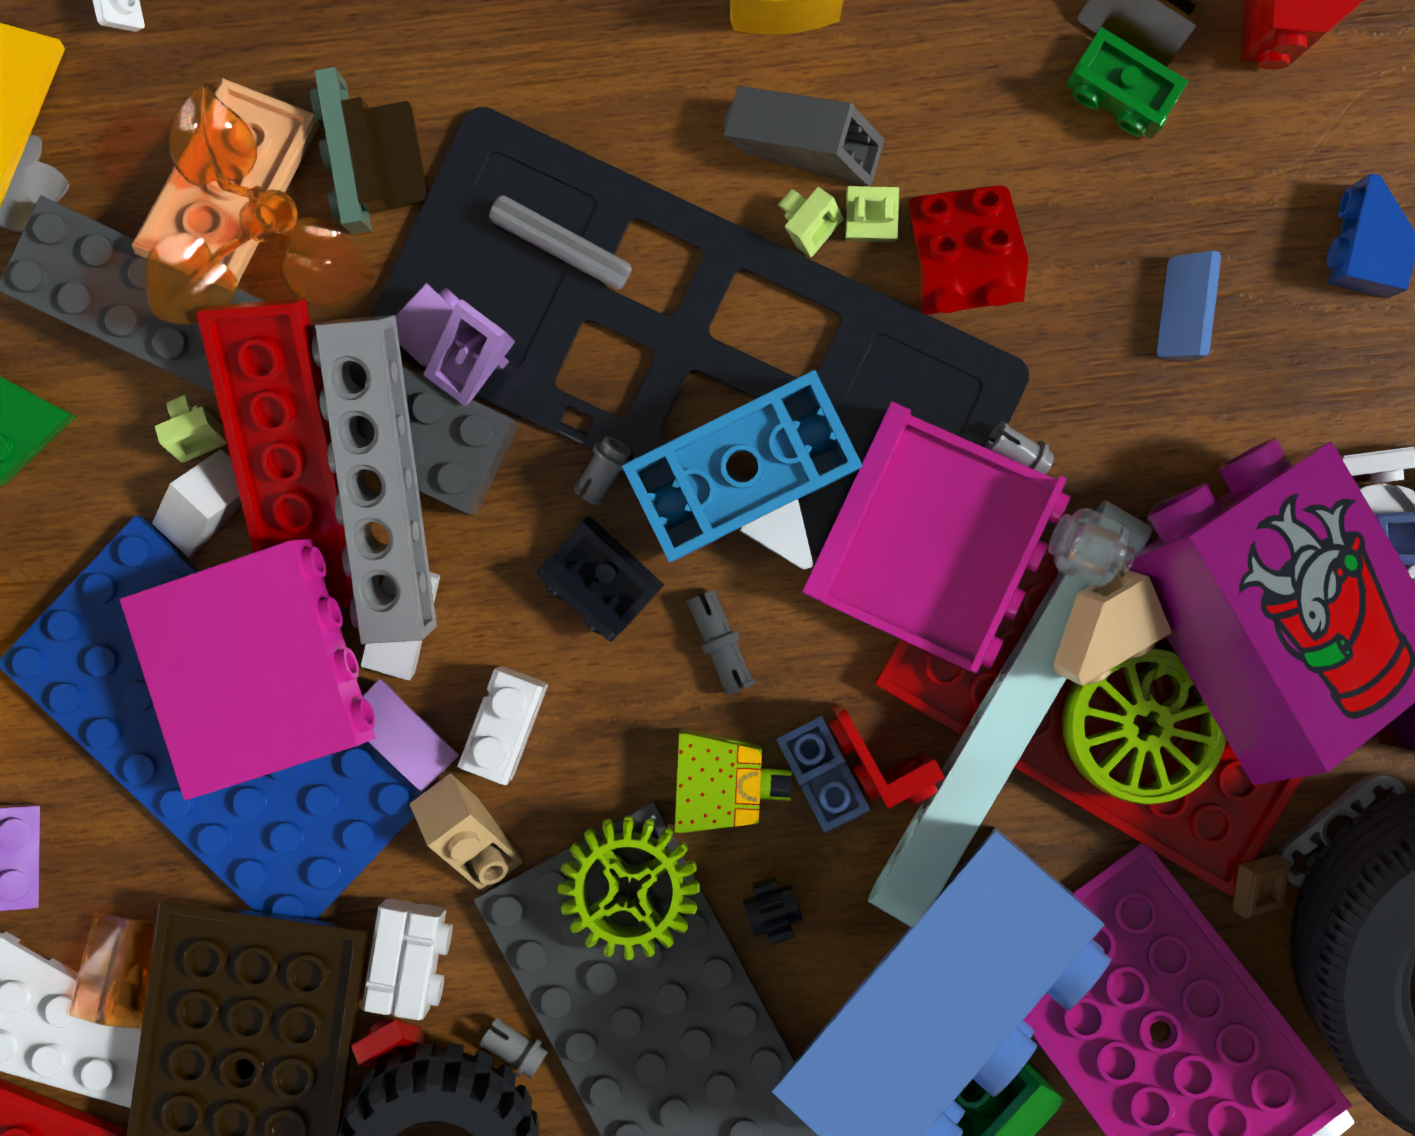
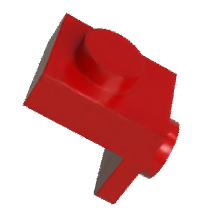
(385, 1040)

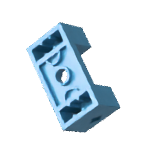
(796, 449)

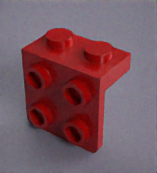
(968, 249)
(909, 779)

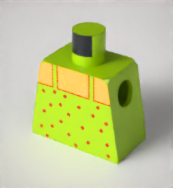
(723, 782)

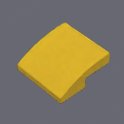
(783, 16)

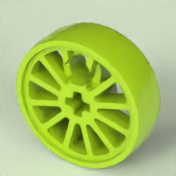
(1163, 715)

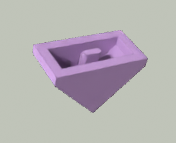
(467, 353)

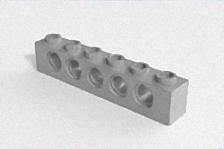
(383, 401)

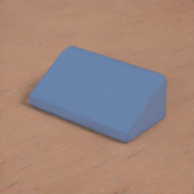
(1189, 306)

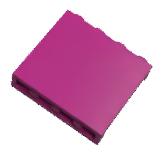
(936, 540)
(248, 668)

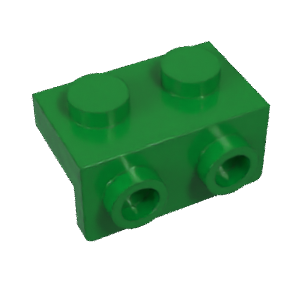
(1125, 84)

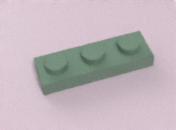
(336, 152)

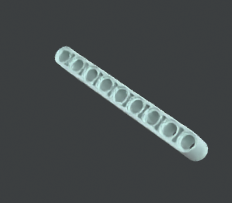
(985, 752)

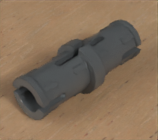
(720, 642)

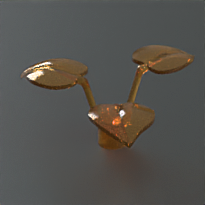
(183, 274)

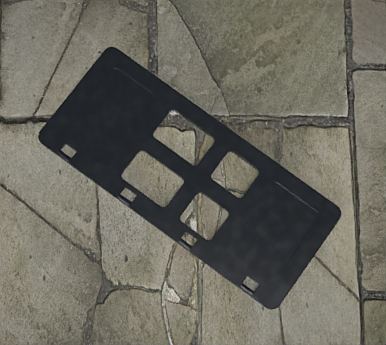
(541, 302)

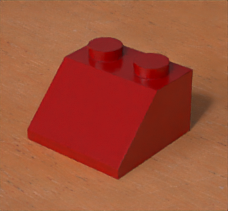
(1284, 30)

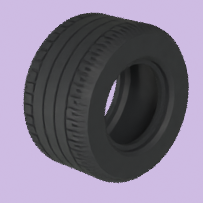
(1358, 953)

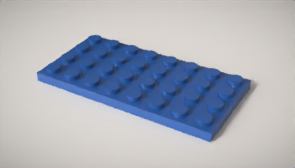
(275, 840)

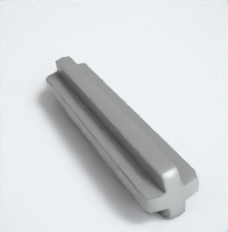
(560, 242)

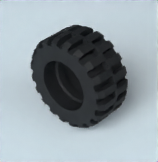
(440, 1088)

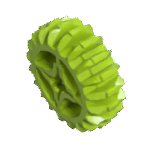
(642, 906)

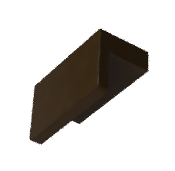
(1149, 25)
(385, 155)

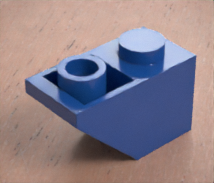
(1374, 242)

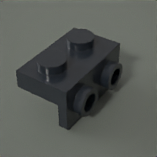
(599, 579)

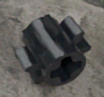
(773, 910)

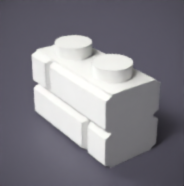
(503, 725)
(405, 959)

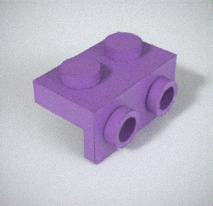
(19, 856)

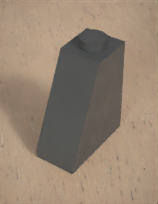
(805, 134)

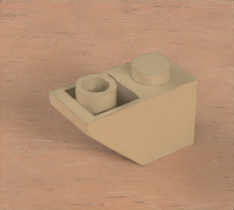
(1110, 627)
(464, 833)

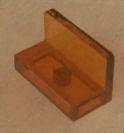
(114, 972)

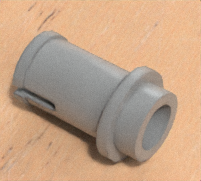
(1020, 448)
(602, 470)
(513, 1048)

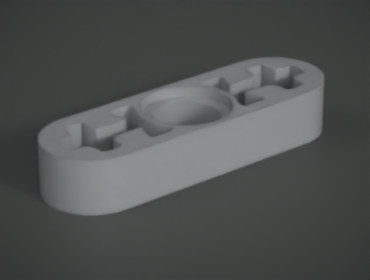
(1360, 794)

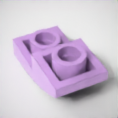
(407, 738)

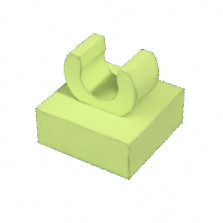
(872, 214)
(810, 219)
(189, 431)

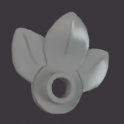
(28, 183)

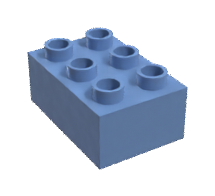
(949, 1002)

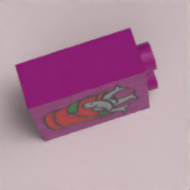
(1286, 609)

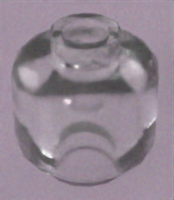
(1091, 547)

